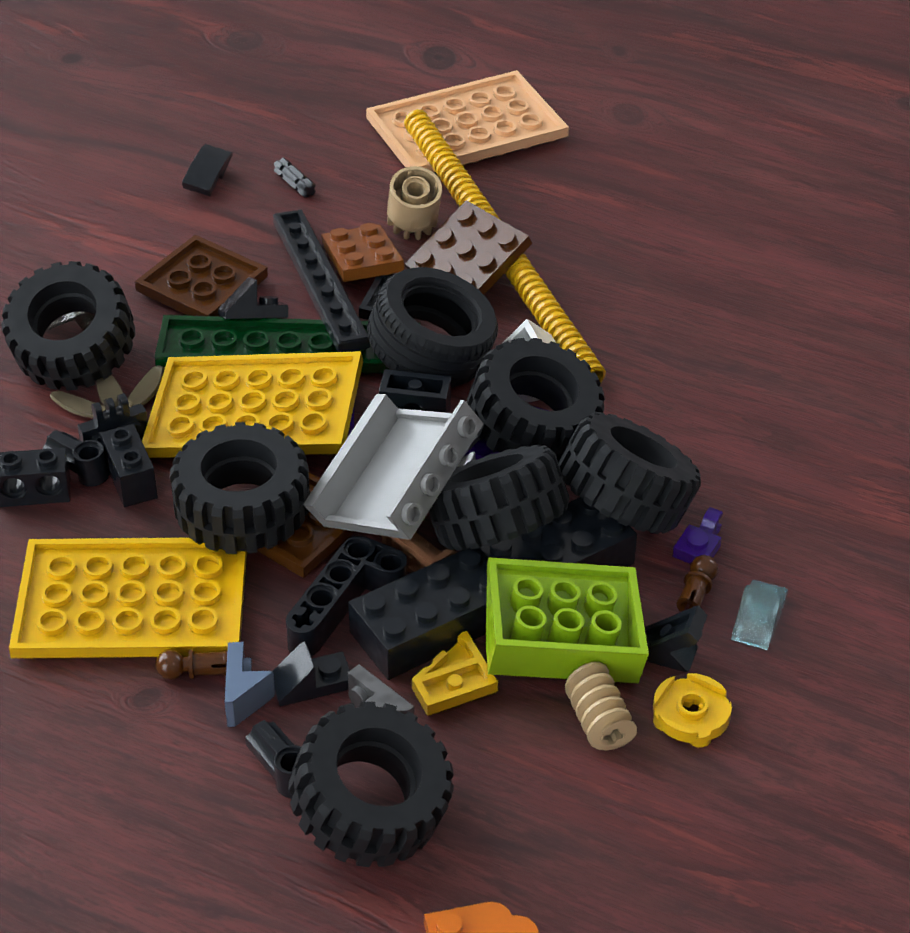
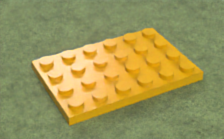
(294, 392)
(126, 598)

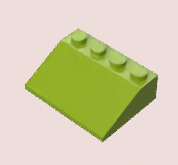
(562, 615)

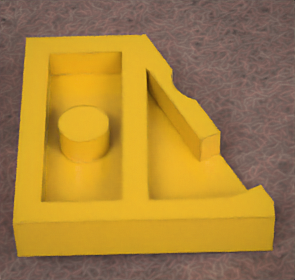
(454, 677)

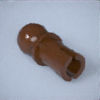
(697, 581)
(172, 664)

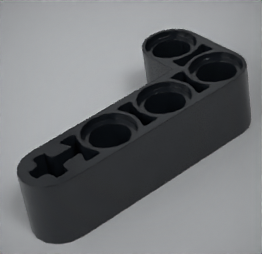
(353, 568)

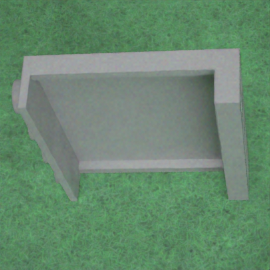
(392, 468)

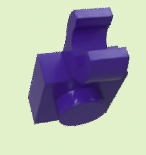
(700, 540)

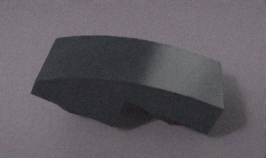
(206, 169)

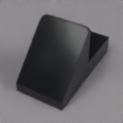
(244, 304)
(674, 639)
(307, 678)

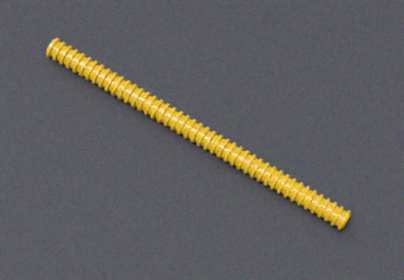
(521, 273)

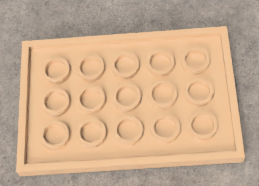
(474, 119)

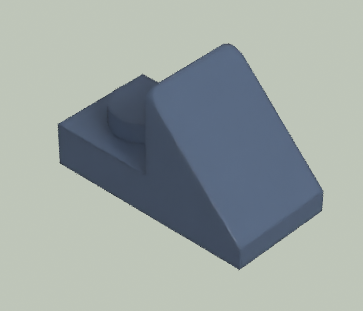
(244, 688)

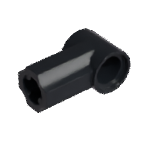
(83, 457)
(274, 752)

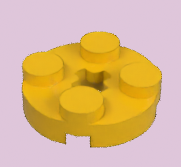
(687, 726)

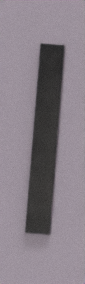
(321, 282)

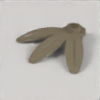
(110, 389)

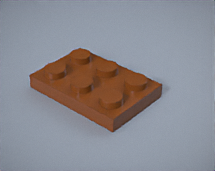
(362, 252)

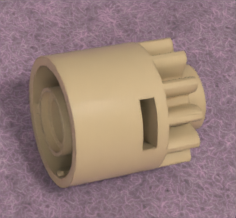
(414, 201)

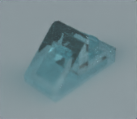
(759, 614)

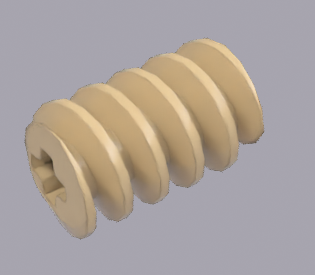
(600, 707)

